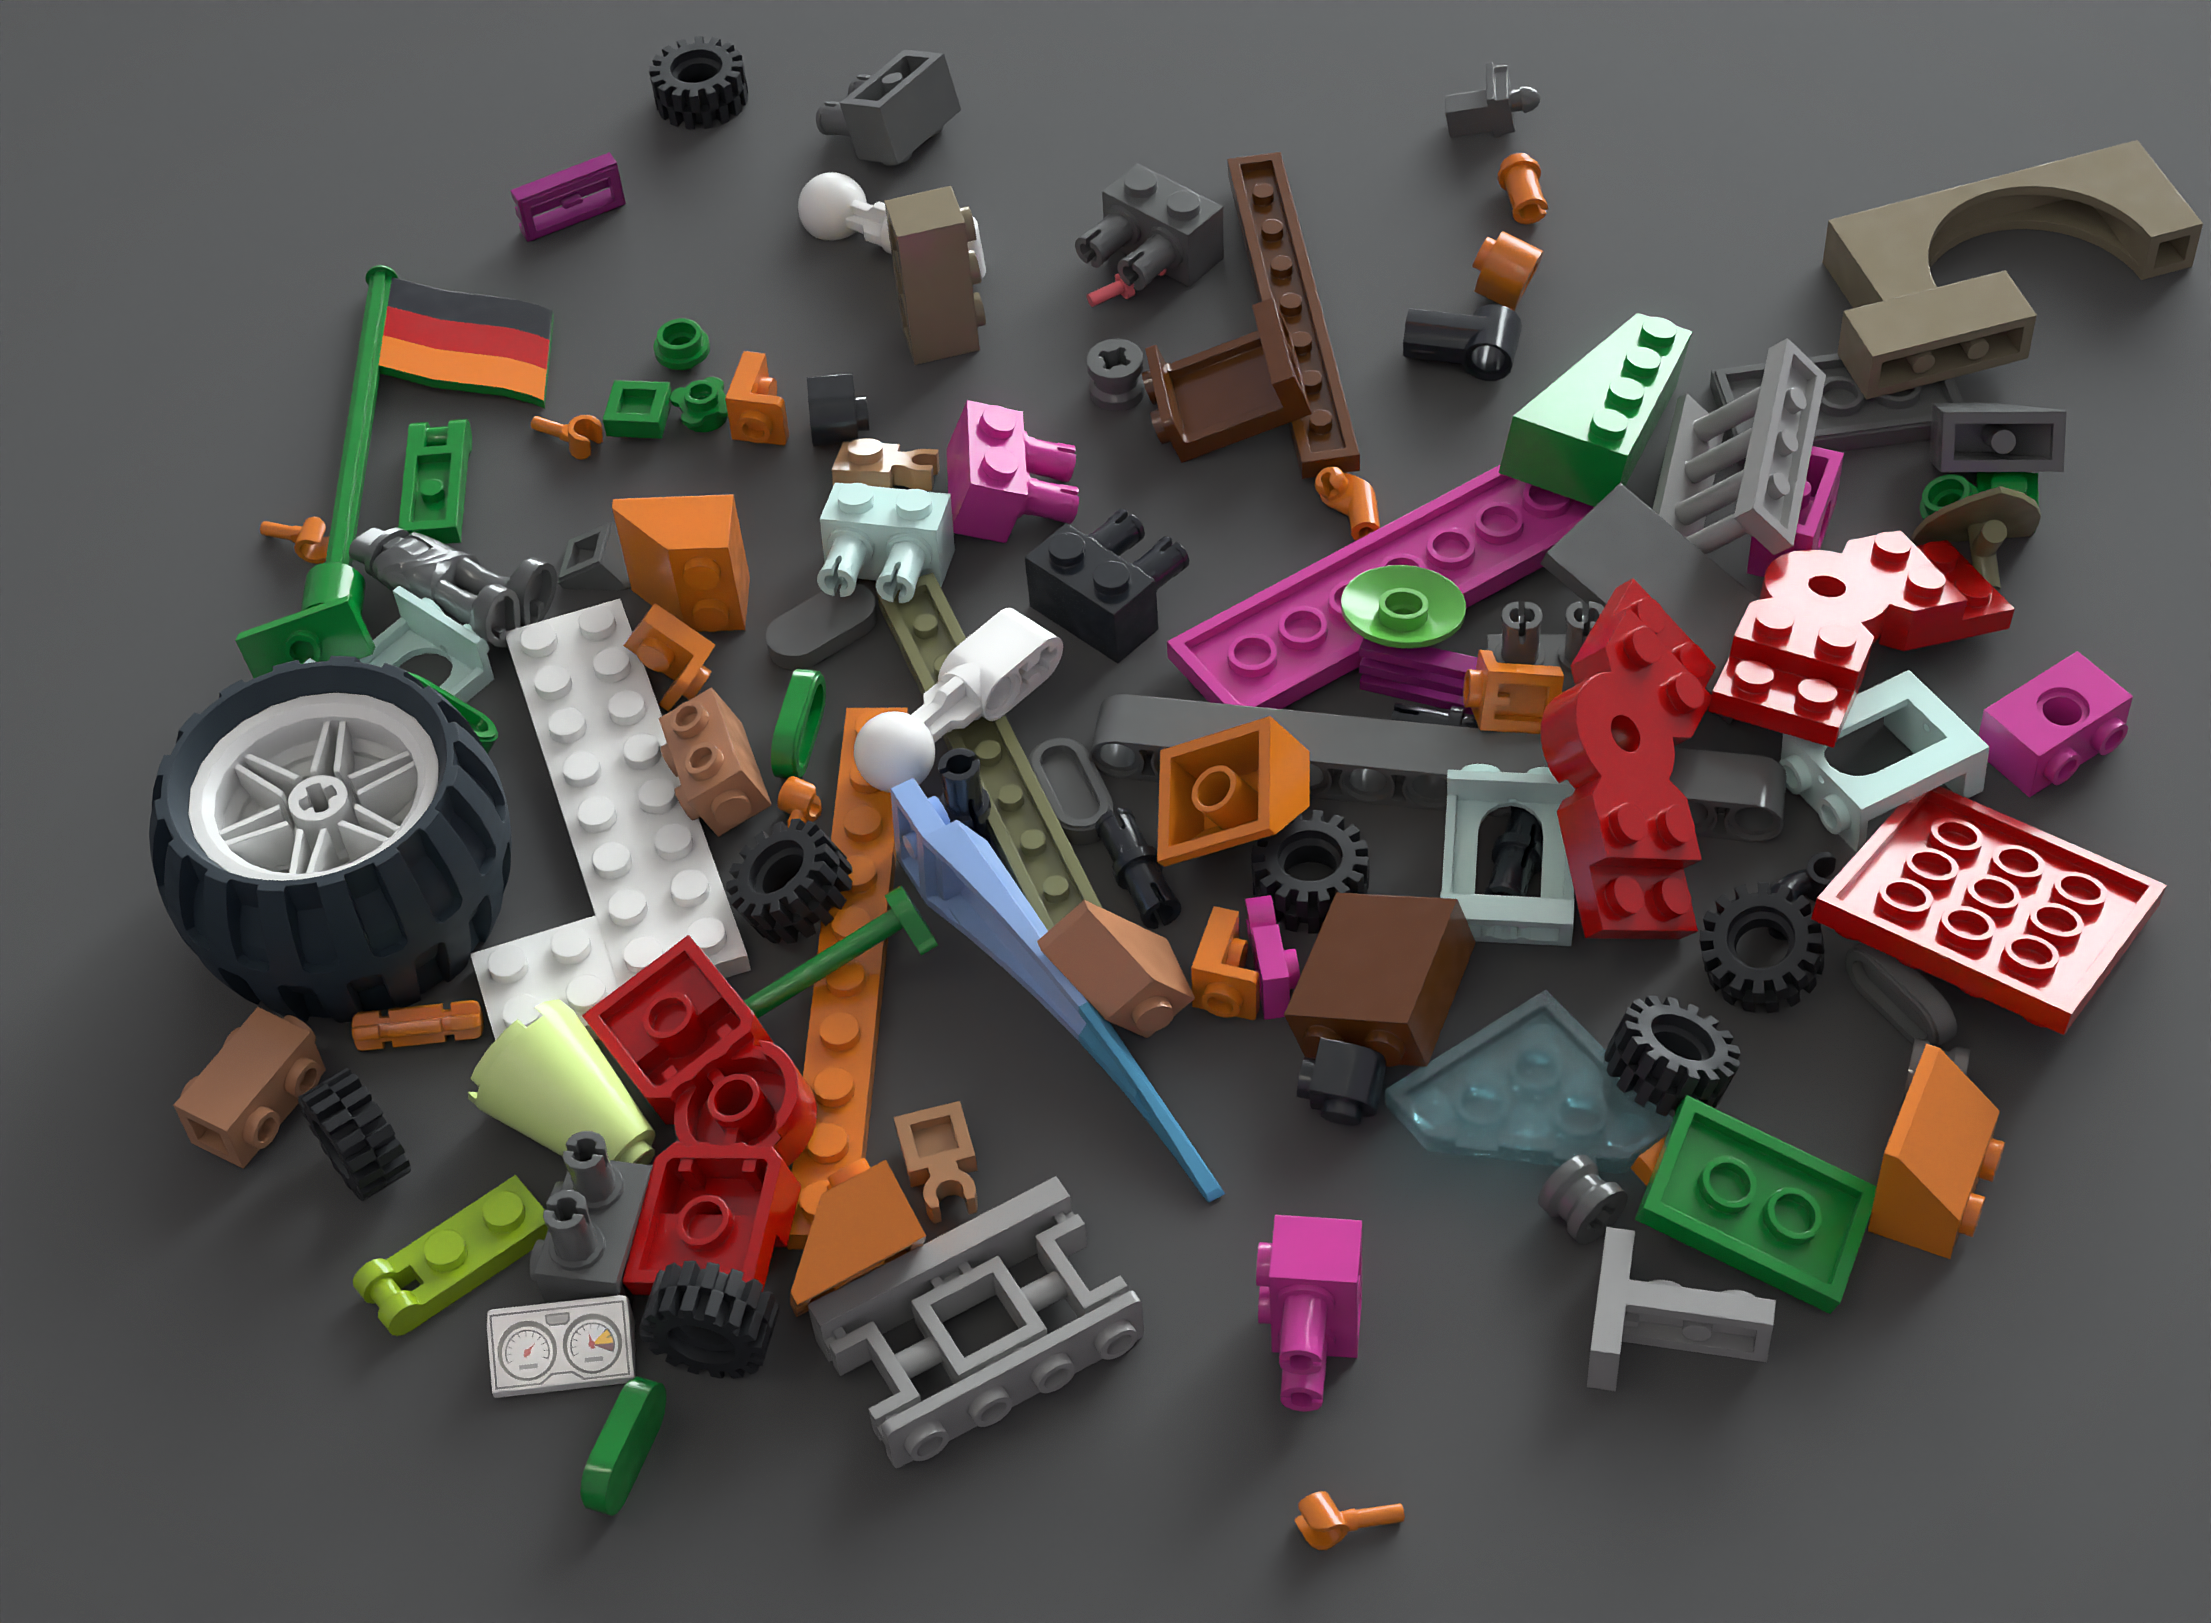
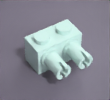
(884, 538)

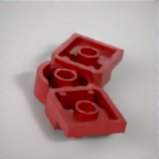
(1820, 612)
(1615, 744)
(734, 1108)

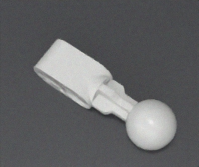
(836, 208)
(977, 679)

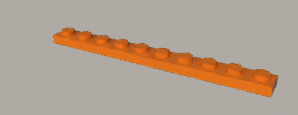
(849, 1000)

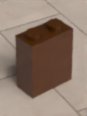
(1382, 975)

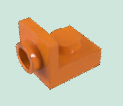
(753, 403)
(673, 649)
(1510, 694)
(1219, 973)

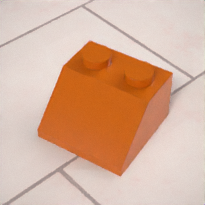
(687, 557)
(1229, 789)
(1936, 1159)
(855, 1230)

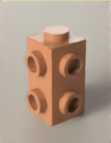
(713, 763)
(250, 1086)

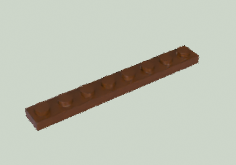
(1284, 272)

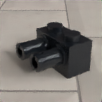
(1094, 591)

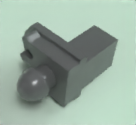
(1491, 107)

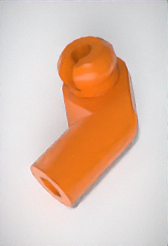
(1350, 497)

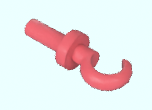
(1113, 290)

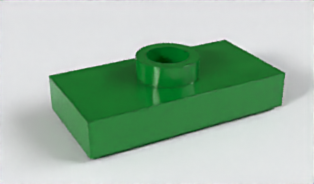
(313, 633)

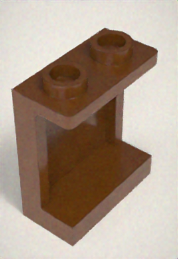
(1228, 388)

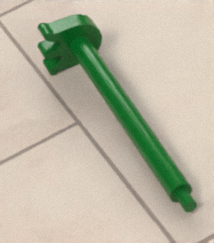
(901, 915)

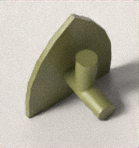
(1984, 522)

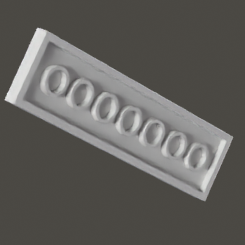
(630, 835)

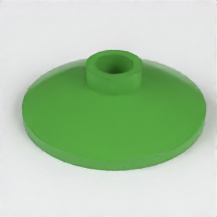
(1403, 606)

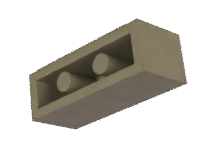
(935, 274)
(1936, 334)

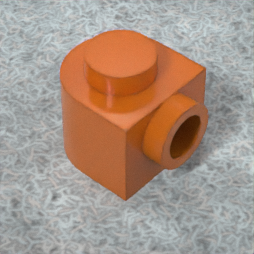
(1506, 269)

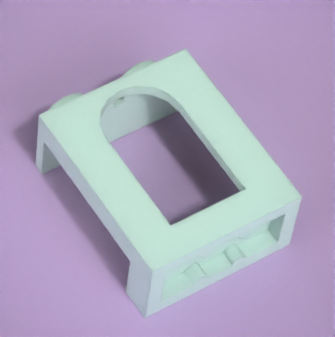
(429, 631)
(1942, 749)
(1498, 918)

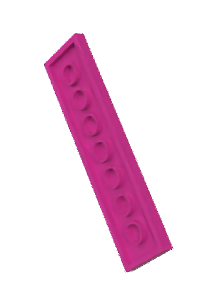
(1295, 632)

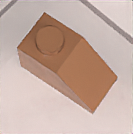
(1118, 968)

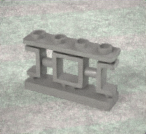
(954, 1276)

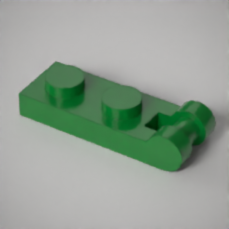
(435, 480)

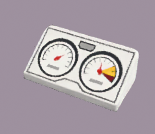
(561, 1346)

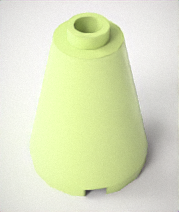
(558, 1083)

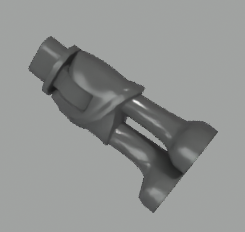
(458, 581)

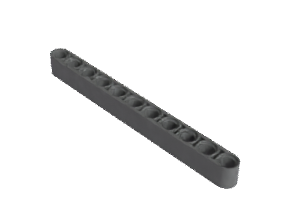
(1409, 761)

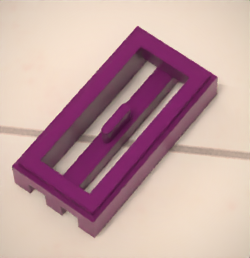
(567, 189)
(1415, 674)

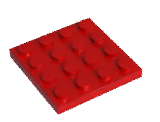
(1990, 906)

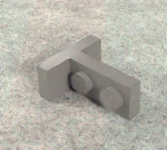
(1669, 1316)

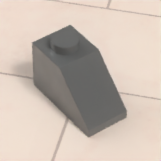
(1997, 438)

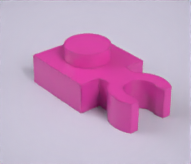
(1276, 966)

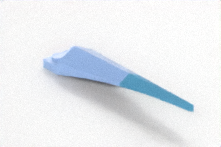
(977, 895)

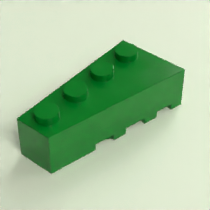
(1599, 414)

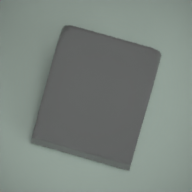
(595, 561)

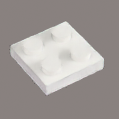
(543, 967)

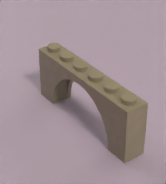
(2101, 196)

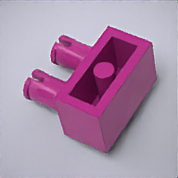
(991, 477)
(1311, 1300)

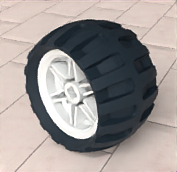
(330, 838)

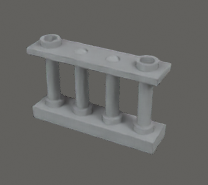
(1774, 449)

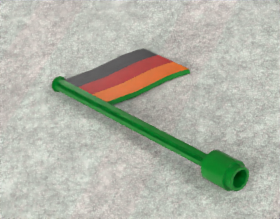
(436, 342)

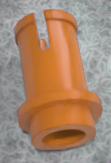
(1520, 179)

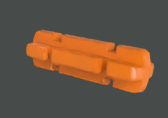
(417, 1025)

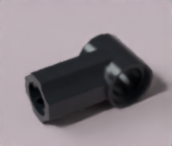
(1479, 341)

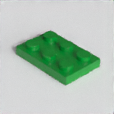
(1757, 1204)

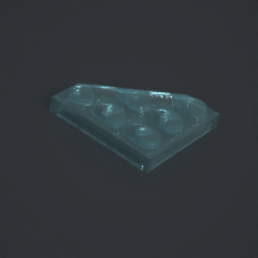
(1527, 1094)

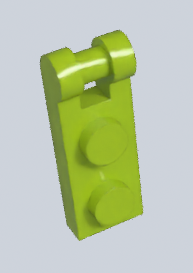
(453, 1257)

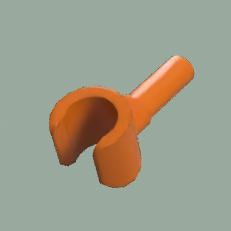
(576, 433)
(308, 540)
(799, 800)
(1326, 1526)

